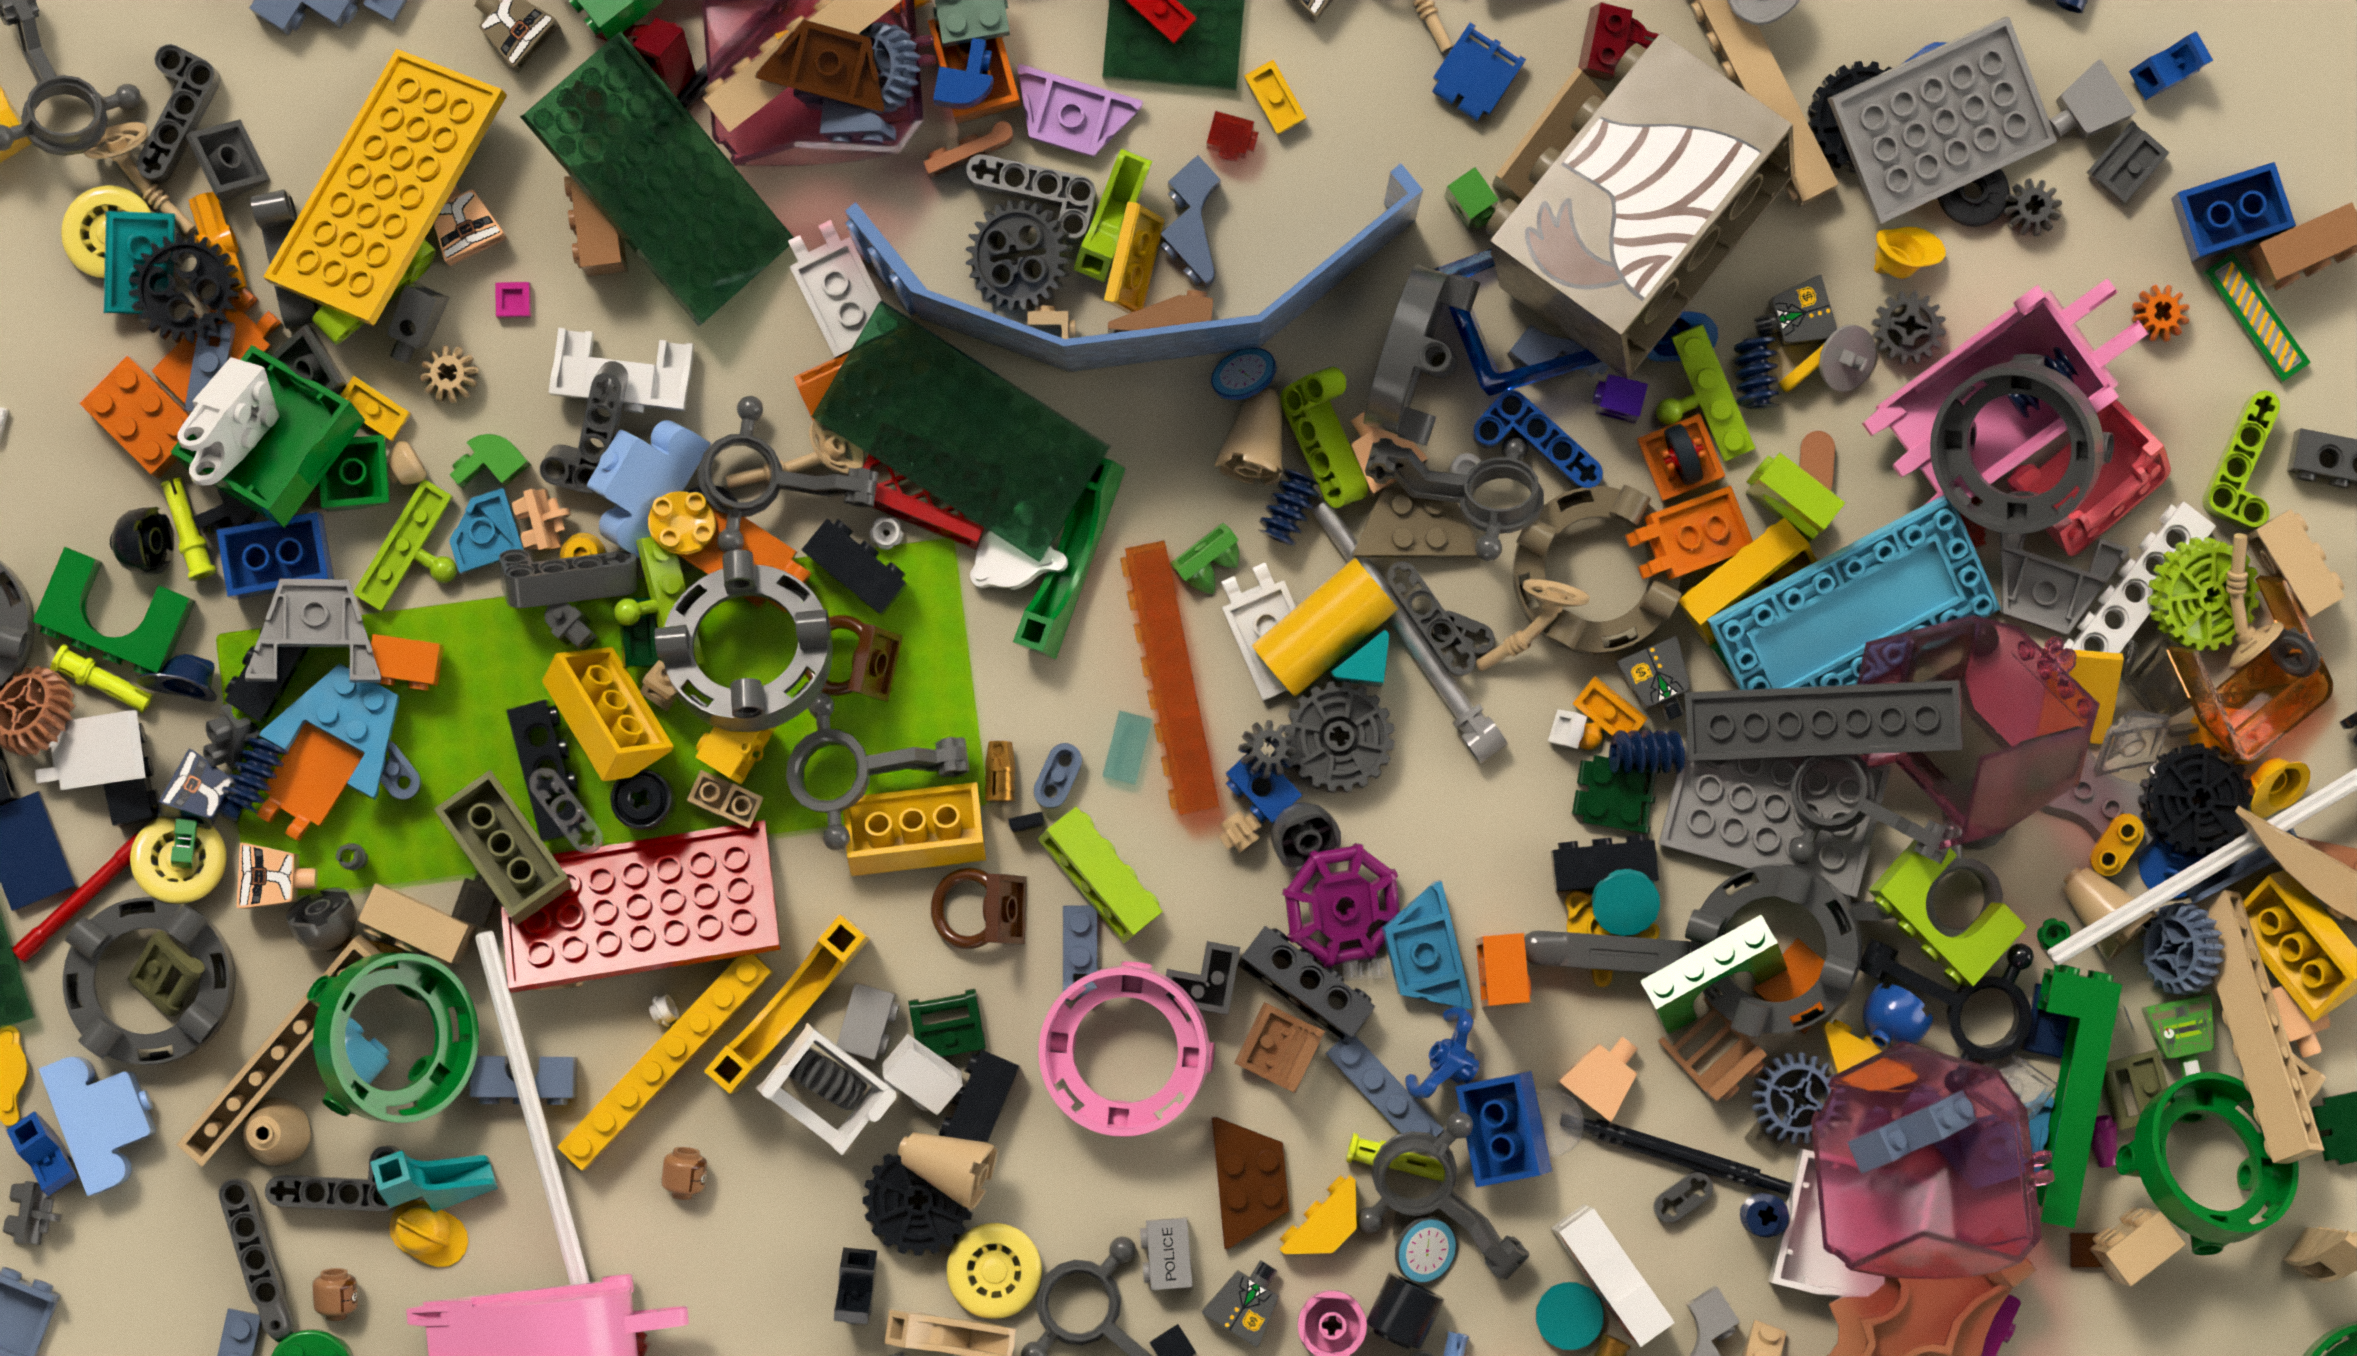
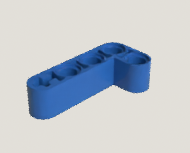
(1542, 445)

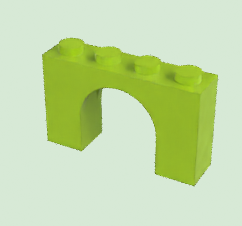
(1793, 494)
(1965, 957)

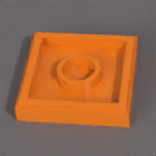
(1801, 974)

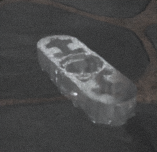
(544, 795)

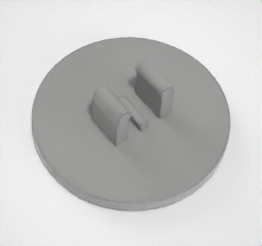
(1847, 358)

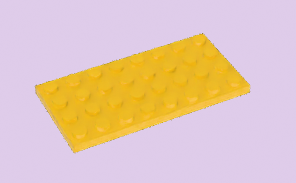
(385, 186)

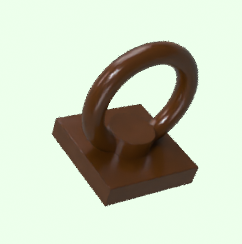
(872, 660)
(1002, 908)

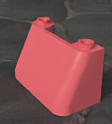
(2133, 474)

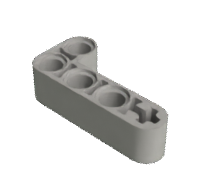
(1029, 188)

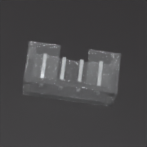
(1365, 969)

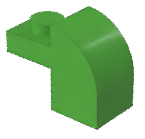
(492, 452)

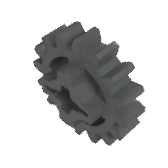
(1911, 313)

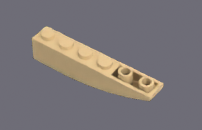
(2324, 1254)

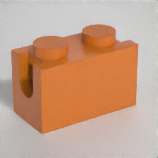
(407, 661)

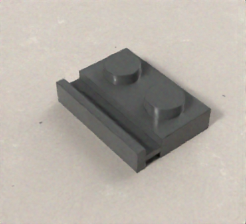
(2128, 162)

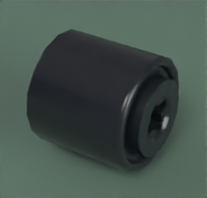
(649, 817)
(1404, 1312)

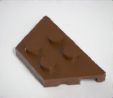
(826, 64)
(1249, 1180)

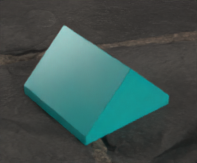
(1366, 665)

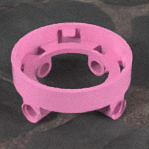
(1059, 1041)

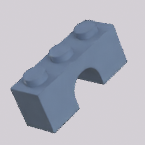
(554, 1080)

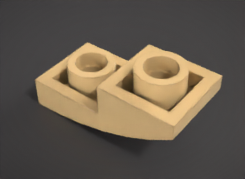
(724, 799)

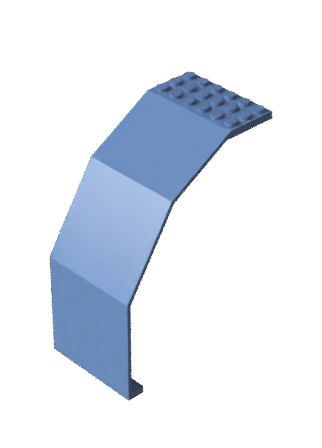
(1142, 345)

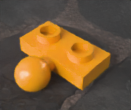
(1607, 711)

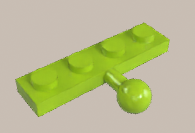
(1711, 393)
(405, 546)
(664, 586)

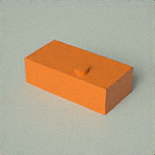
(1503, 970)

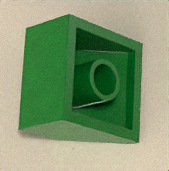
(357, 476)

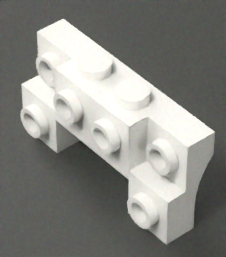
(647, 385)

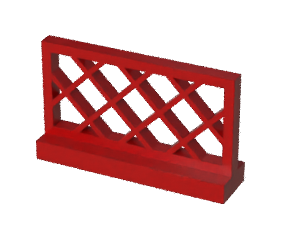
(921, 513)

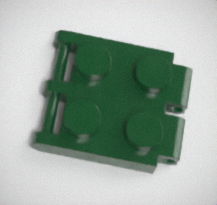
(1612, 797)
(2340, 1117)

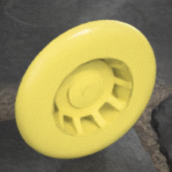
(79, 213)
(181, 891)
(994, 1270)

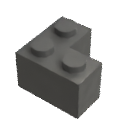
(1215, 985)

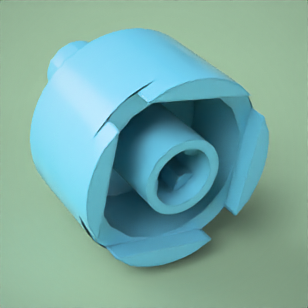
(365, 1057)

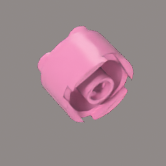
(1346, 1311)

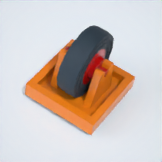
(1680, 457)

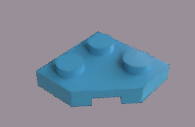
(485, 531)

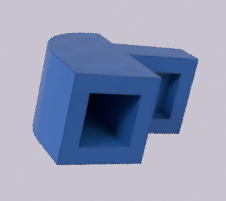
(2171, 66)
(965, 88)
(43, 1152)

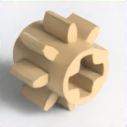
(1240, 831)

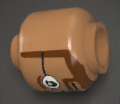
(684, 1172)
(335, 1294)

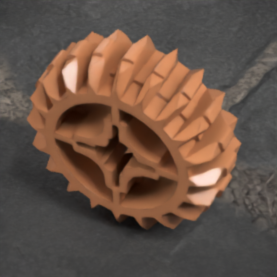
(34, 710)

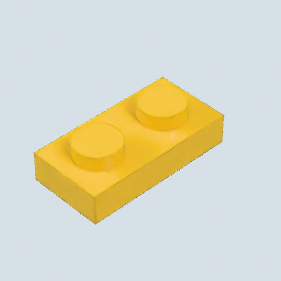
(1275, 97)
(377, 410)

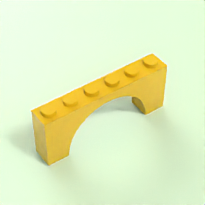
(813, 977)

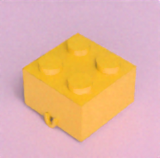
(732, 751)

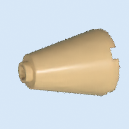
(1255, 441)
(2097, 897)
(287, 1132)
(950, 1164)

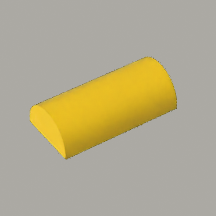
(1324, 627)

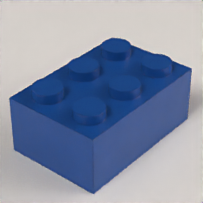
(2233, 211)
(265, 552)
(1506, 1130)

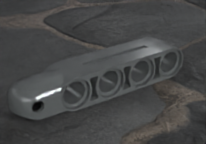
(1603, 951)
(244, 1245)

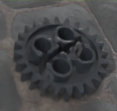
(160, 306)

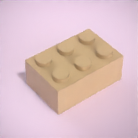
(2289, 553)
(416, 925)
(2136, 1245)

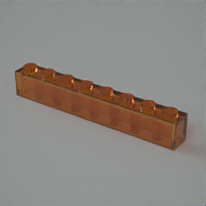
(1171, 678)

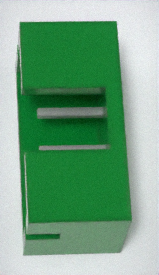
(184, 845)

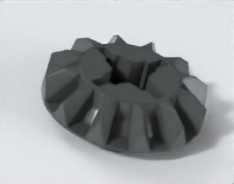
(2295, 663)

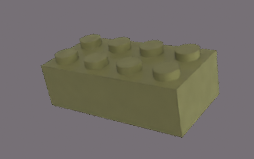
(503, 847)

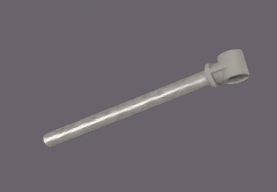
(1479, 732)

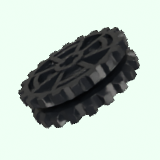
(1823, 120)
(2179, 778)
(899, 1219)

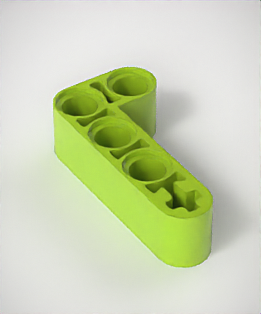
(340, 326)
(1322, 437)
(2247, 458)

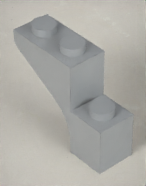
(1713, 1320)

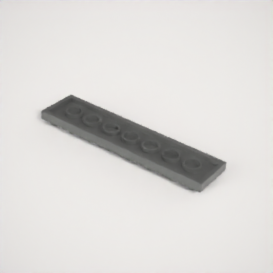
(1824, 720)

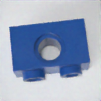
(1267, 807)

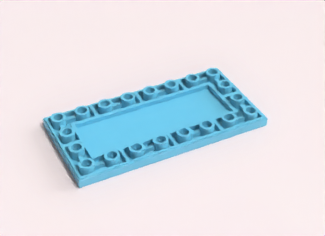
(1885, 584)

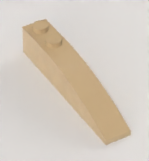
(2312, 868)

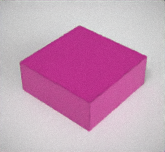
(513, 299)

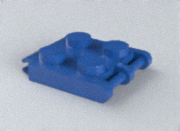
(1476, 74)

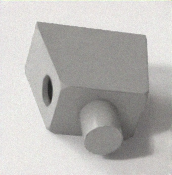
(2092, 104)

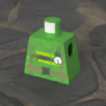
(2182, 1030)

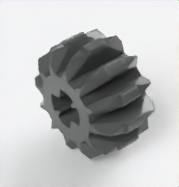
(2042, 216)
(1256, 741)

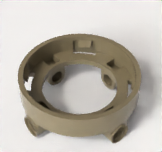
(1568, 630)

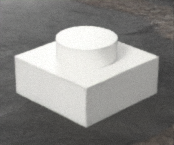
(1567, 729)

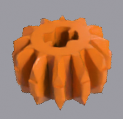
(2172, 315)

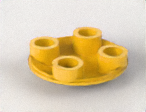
(681, 522)

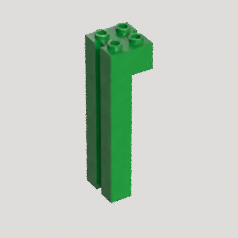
(2092, 1011)

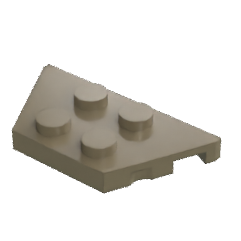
(1415, 529)

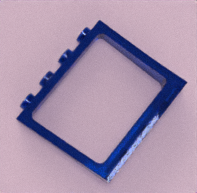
(1477, 348)

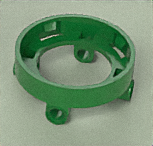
(434, 1078)
(2193, 1101)

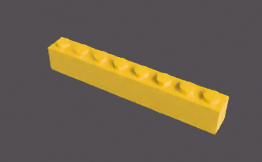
(664, 1060)

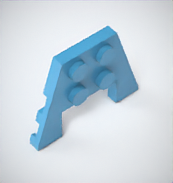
(350, 712)

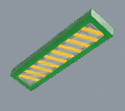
(2256, 317)

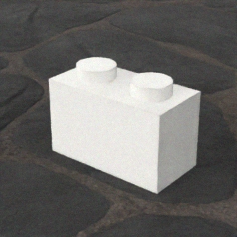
(921, 1075)

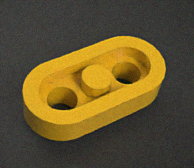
(2114, 842)

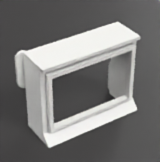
(871, 1106)

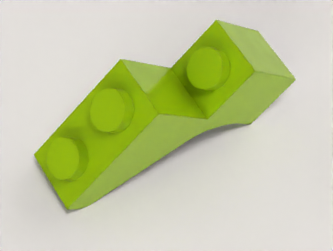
(1101, 240)

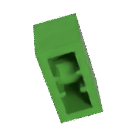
(1472, 199)

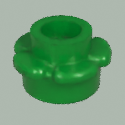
(2049, 926)

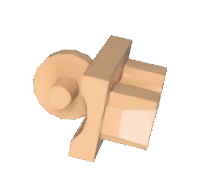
(544, 517)

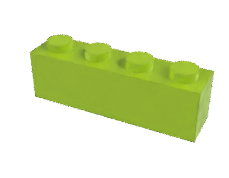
(1100, 874)

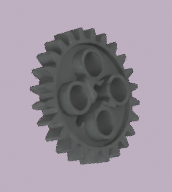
(1015, 224)

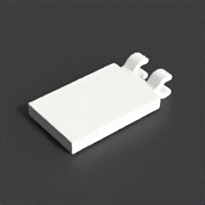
(835, 287)
(1251, 616)
(96, 752)

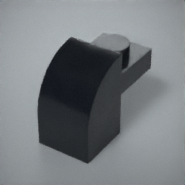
(230, 510)
(855, 1286)

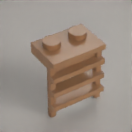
(1279, 1047)
(1721, 1077)

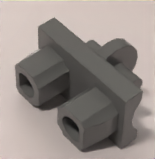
(570, 625)
(228, 738)
(34, 1213)

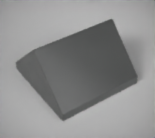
(228, 159)
(310, 359)

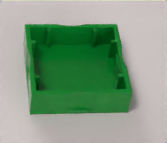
(294, 451)

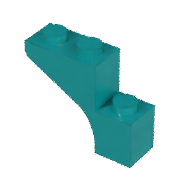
(438, 1181)

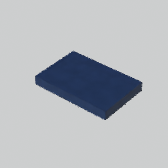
(31, 853)

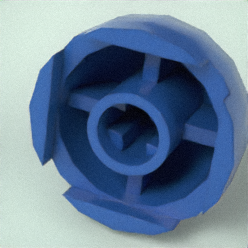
(1895, 1016)

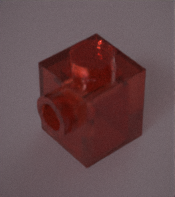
(1231, 136)

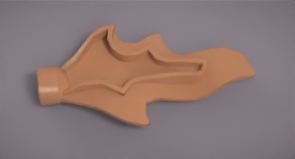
(1924, 1315)

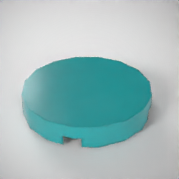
(1625, 902)
(1569, 1315)

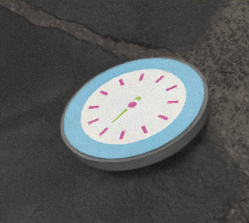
(1425, 1249)

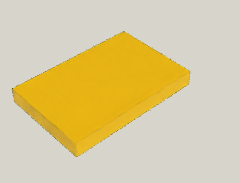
(1134, 258)
(2100, 677)

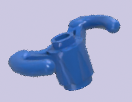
(1448, 1057)

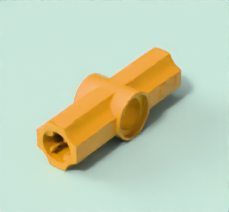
(212, 224)

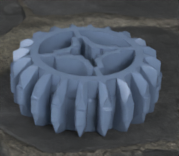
(894, 63)
(2181, 948)
(1803, 1083)

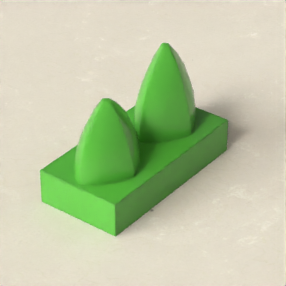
(1195, 562)

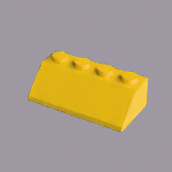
(1755, 567)
(606, 712)
(915, 829)
(2302, 945)

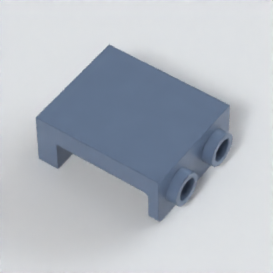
(24, 1313)

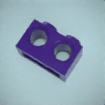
(1619, 398)

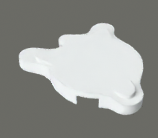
(1008, 567)

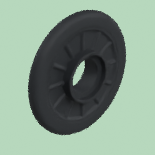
(1981, 210)

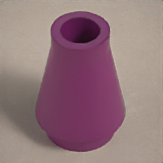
(2105, 1141)

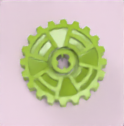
(2193, 596)

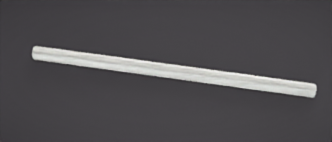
(2199, 871)
(531, 1108)

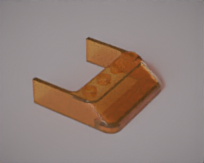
(2260, 698)

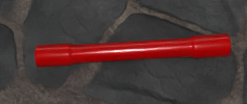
(39, 936)

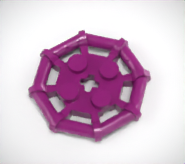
(1327, 894)

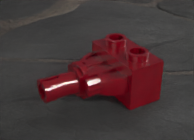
(1608, 37)
(665, 50)

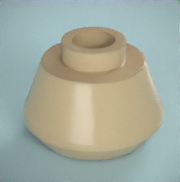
(405, 465)

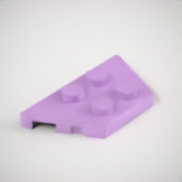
(1072, 112)

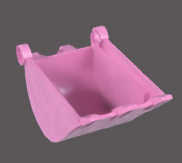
(2003, 434)
(543, 1321)

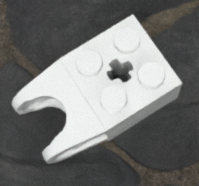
(228, 419)

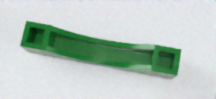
(1052, 607)

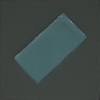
(1127, 747)

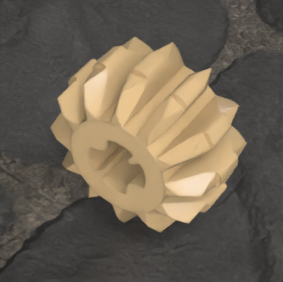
(446, 386)

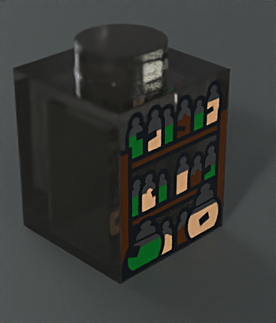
(475, 903)

